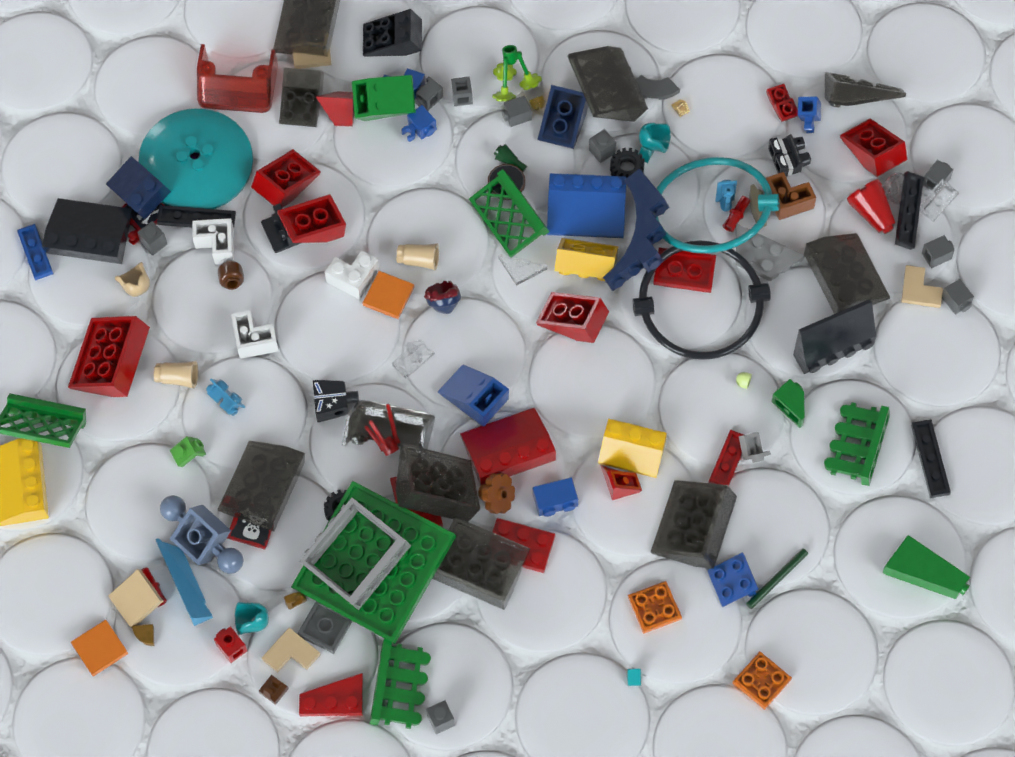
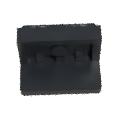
(276, 232)

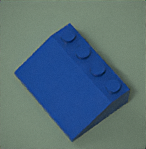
(586, 205)

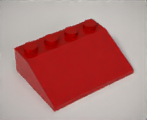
(109, 356)
(509, 445)

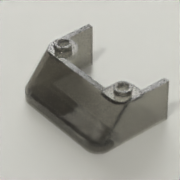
(411, 425)

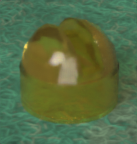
(537, 103)

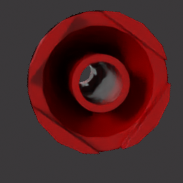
(873, 206)

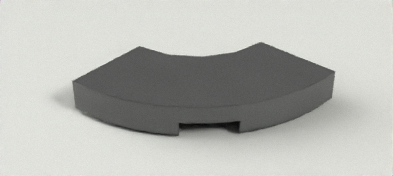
(657, 89)

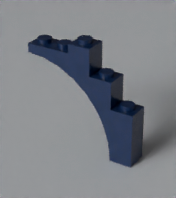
(647, 231)

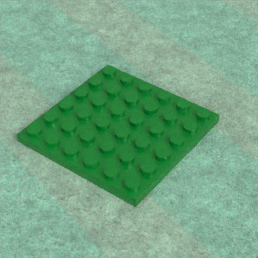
(361, 548)

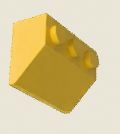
(585, 258)
(632, 448)

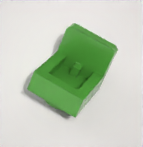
(187, 450)

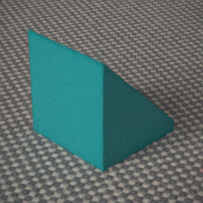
(646, 154)
(634, 677)

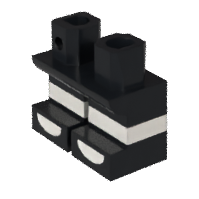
(786, 154)

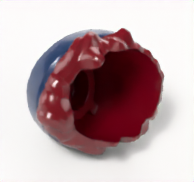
(443, 296)

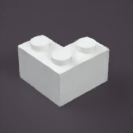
(216, 235)
(353, 278)
(250, 339)

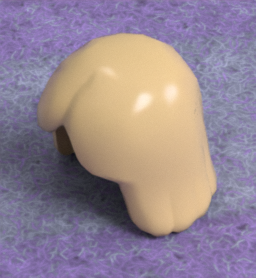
(134, 281)

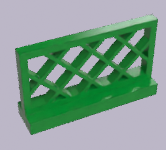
(517, 200)
(42, 411)

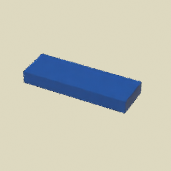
(34, 252)

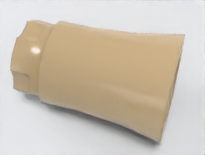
(419, 255)
(177, 373)

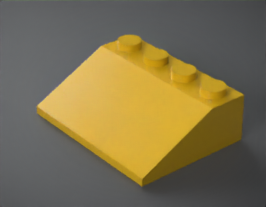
(22, 482)

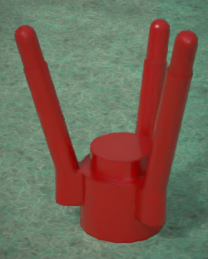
(387, 445)

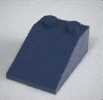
(563, 117)
(138, 187)

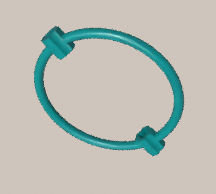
(766, 202)

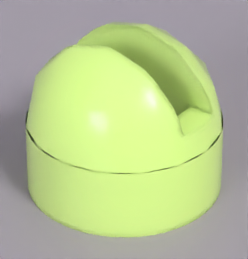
(743, 379)

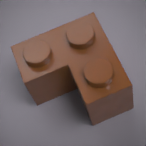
(791, 199)

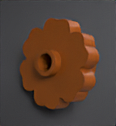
(497, 493)

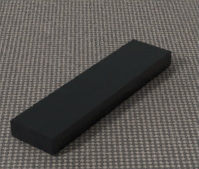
(909, 210)
(184, 216)
(930, 458)

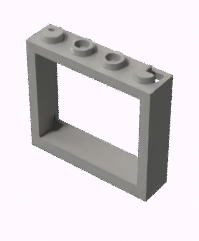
(380, 570)

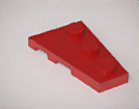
(334, 699)

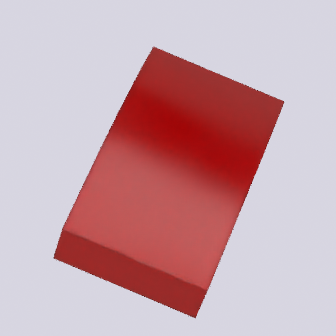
(782, 103)

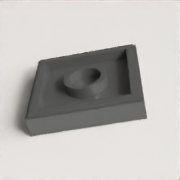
(324, 627)

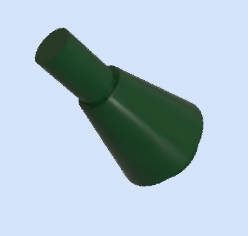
(505, 155)

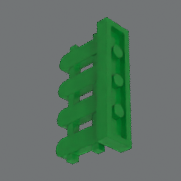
(865, 434)
(399, 695)

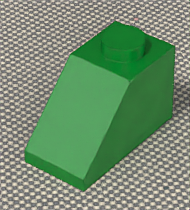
(790, 401)

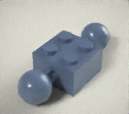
(201, 534)

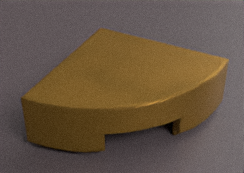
(294, 599)
(144, 634)

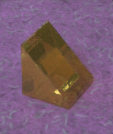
(681, 107)

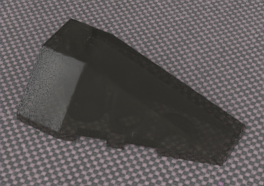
(846, 92)

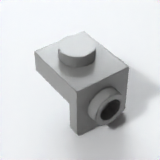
(752, 447)

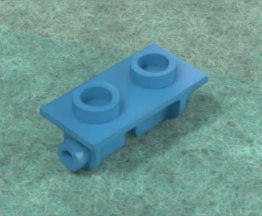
(725, 194)
(231, 400)

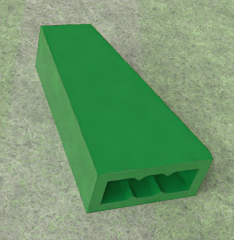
(926, 569)

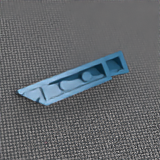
(185, 582)

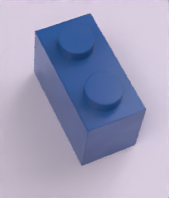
(555, 497)

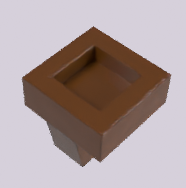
(273, 689)

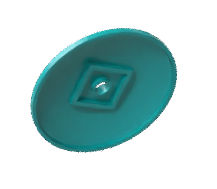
(201, 182)

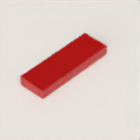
(727, 460)

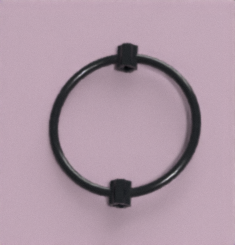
(757, 293)

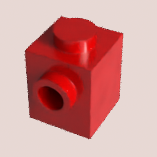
(230, 644)

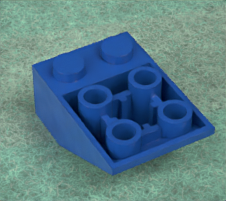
(475, 394)

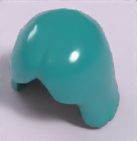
(655, 137)
(245, 613)

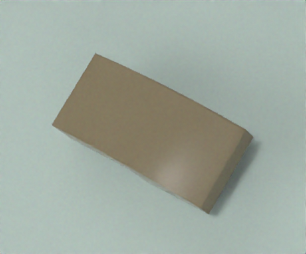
(753, 196)

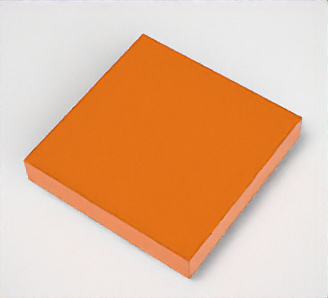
(388, 294)
(654, 607)
(99, 648)
(762, 680)

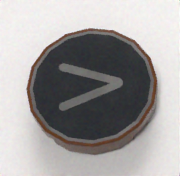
(515, 174)

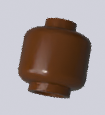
(230, 275)

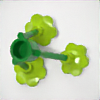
(506, 72)

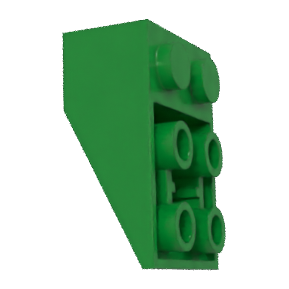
(383, 97)

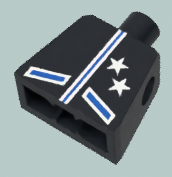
(332, 399)

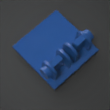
(733, 579)

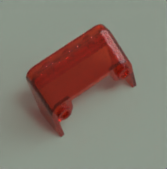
(236, 92)

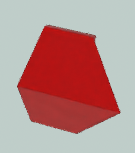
(338, 107)
(620, 482)

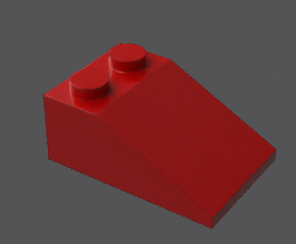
(875, 147)
(284, 178)
(313, 221)
(574, 316)

